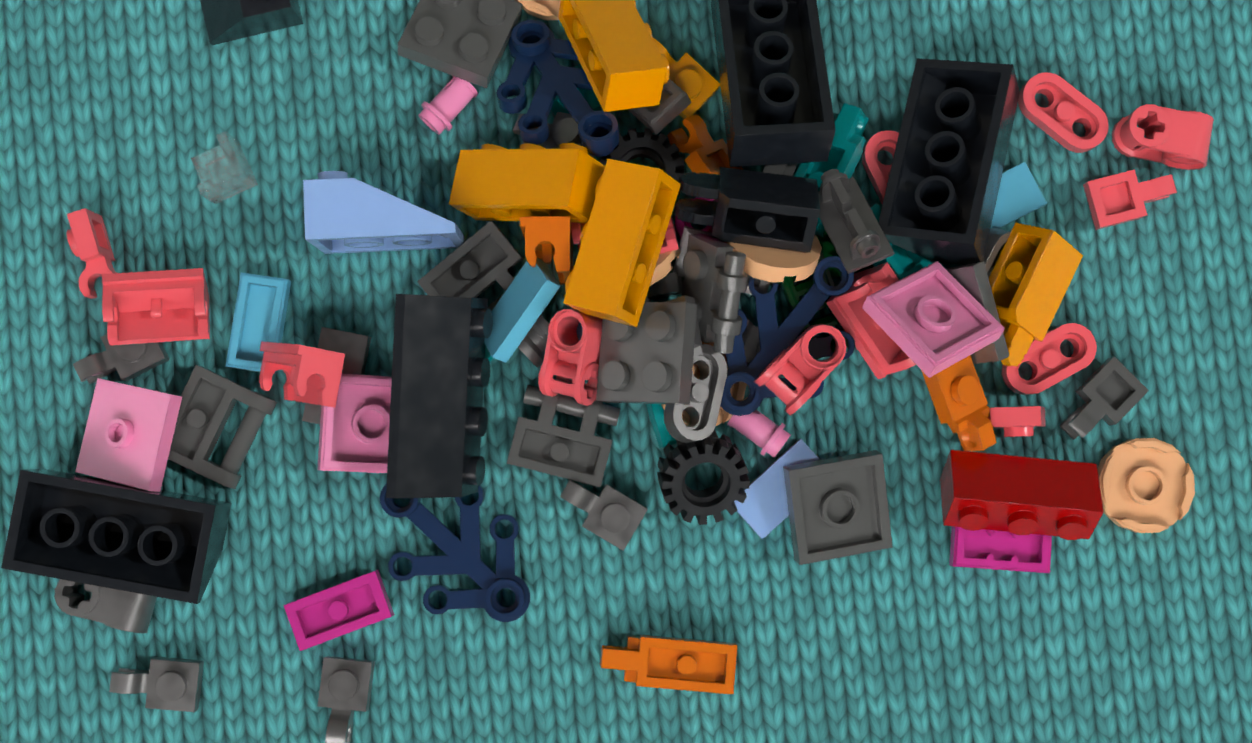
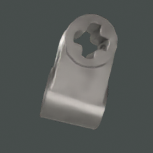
(108, 606)

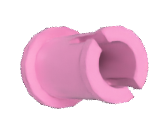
(447, 104)
(761, 431)

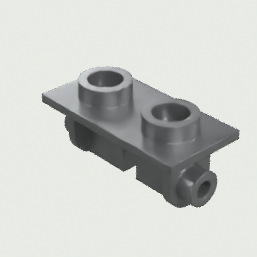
(851, 222)

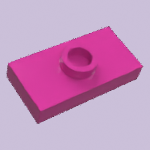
(1000, 550)

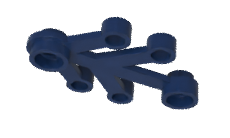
(535, 45)
(775, 339)
(463, 558)

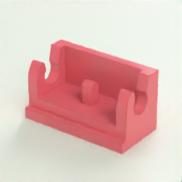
(156, 306)
(870, 339)
(310, 372)

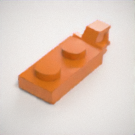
(962, 404)
(674, 663)

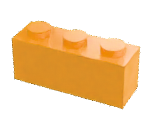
(615, 52)
(525, 182)
(621, 242)

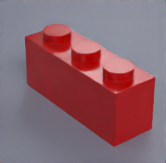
(1020, 495)

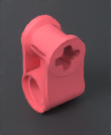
(1172, 136)
(572, 358)
(801, 369)

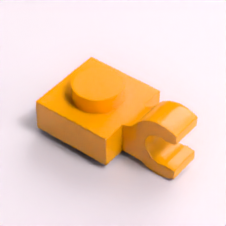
(691, 79)

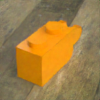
(1030, 285)

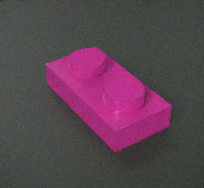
(339, 610)

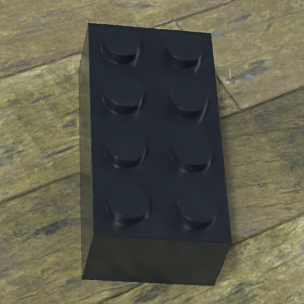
(773, 81)

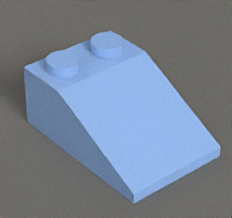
(357, 217)

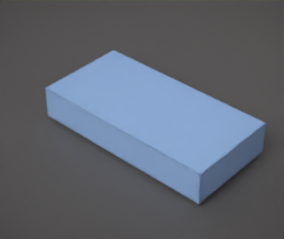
(766, 497)

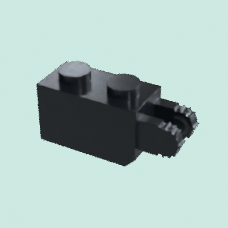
(752, 207)

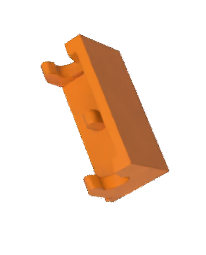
(549, 238)

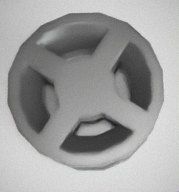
(535, 341)

